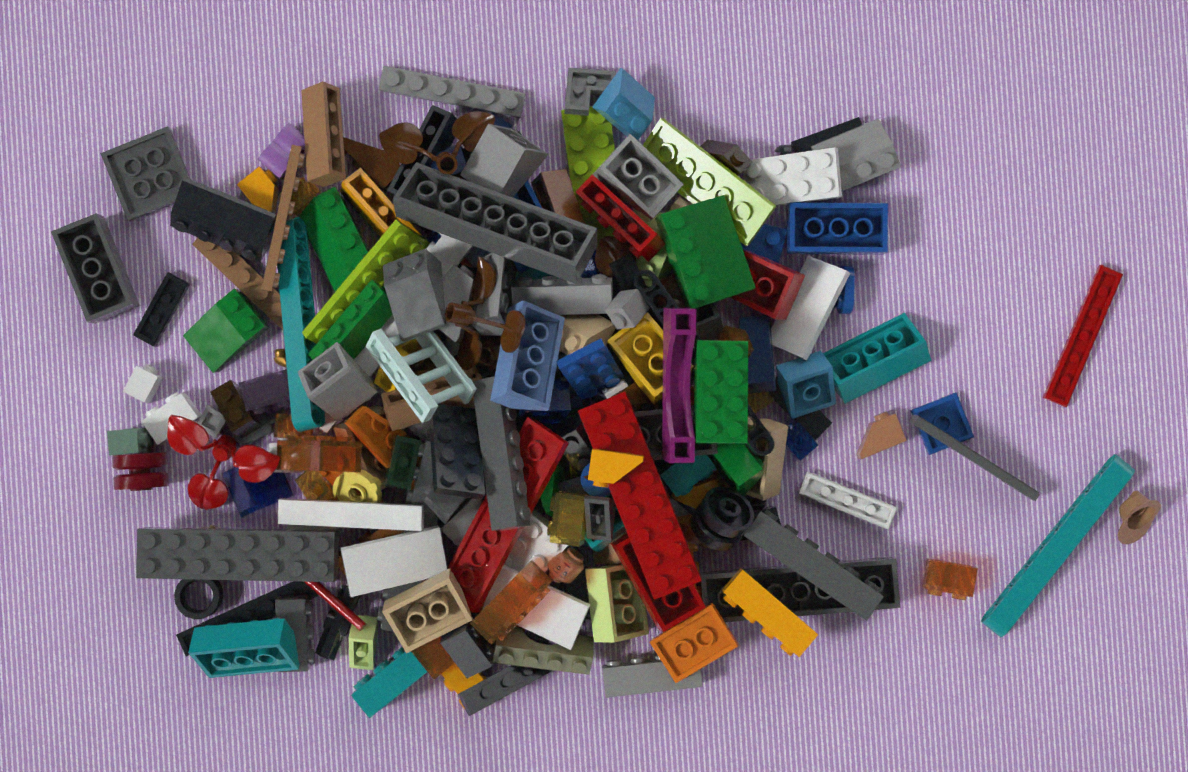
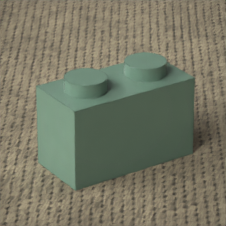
(129, 441)

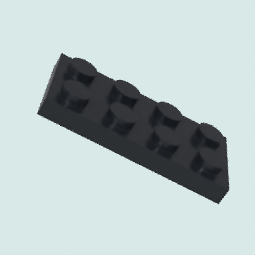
(456, 452)

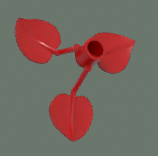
(206, 492)

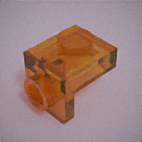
(285, 427)

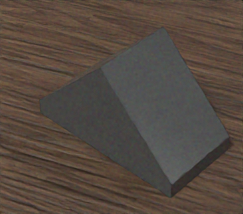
(599, 517)

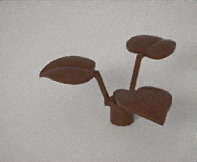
(404, 139)
(611, 250)
(463, 315)

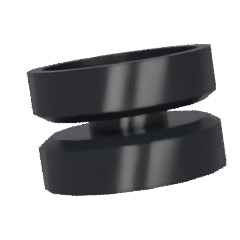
(722, 518)

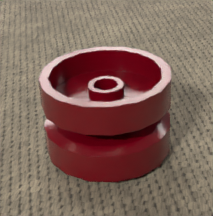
(140, 471)

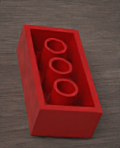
(666, 610)

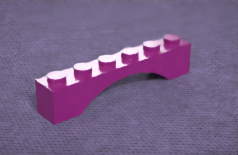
(678, 344)

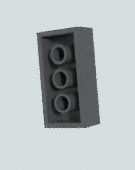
(95, 268)

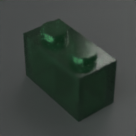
(402, 463)

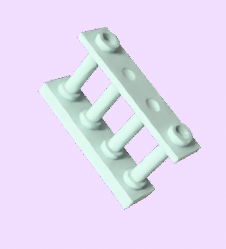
(411, 385)

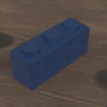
(761, 361)

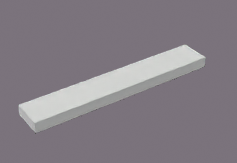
(351, 514)

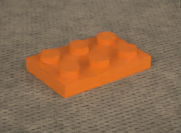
(694, 643)

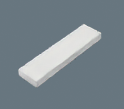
(847, 500)

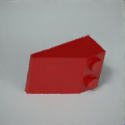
(774, 285)

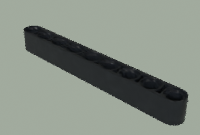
(658, 289)

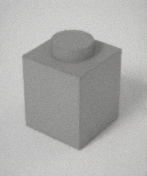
(627, 309)

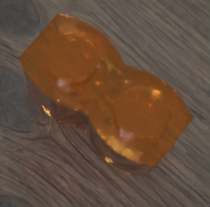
(949, 578)

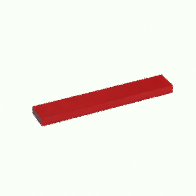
(1082, 336)

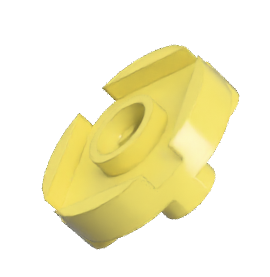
(363, 481)

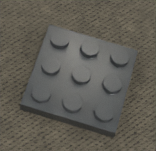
(146, 172)

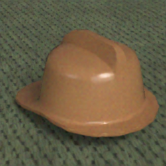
(1137, 516)

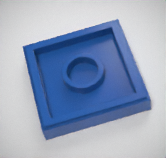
(946, 415)

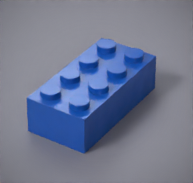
(837, 228)

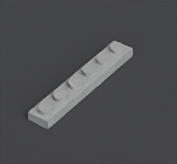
(452, 92)

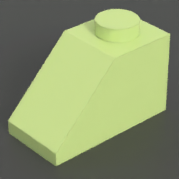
(363, 644)

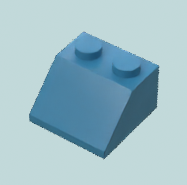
(626, 105)
(806, 384)

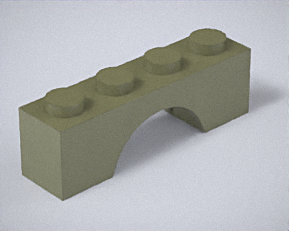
(522, 651)

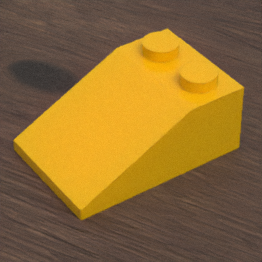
(642, 355)

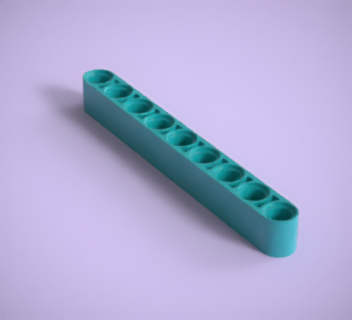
(297, 313)
(1058, 545)

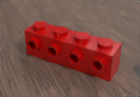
(619, 217)

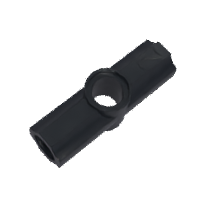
(336, 626)

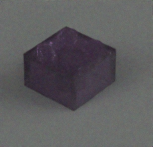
(266, 392)

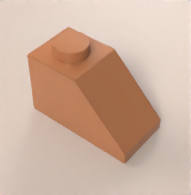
(881, 435)

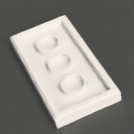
(810, 309)
(393, 561)
(554, 617)

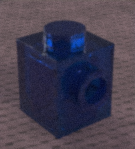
(799, 441)

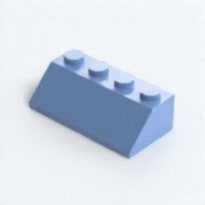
(528, 374)

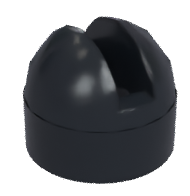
(784, 149)

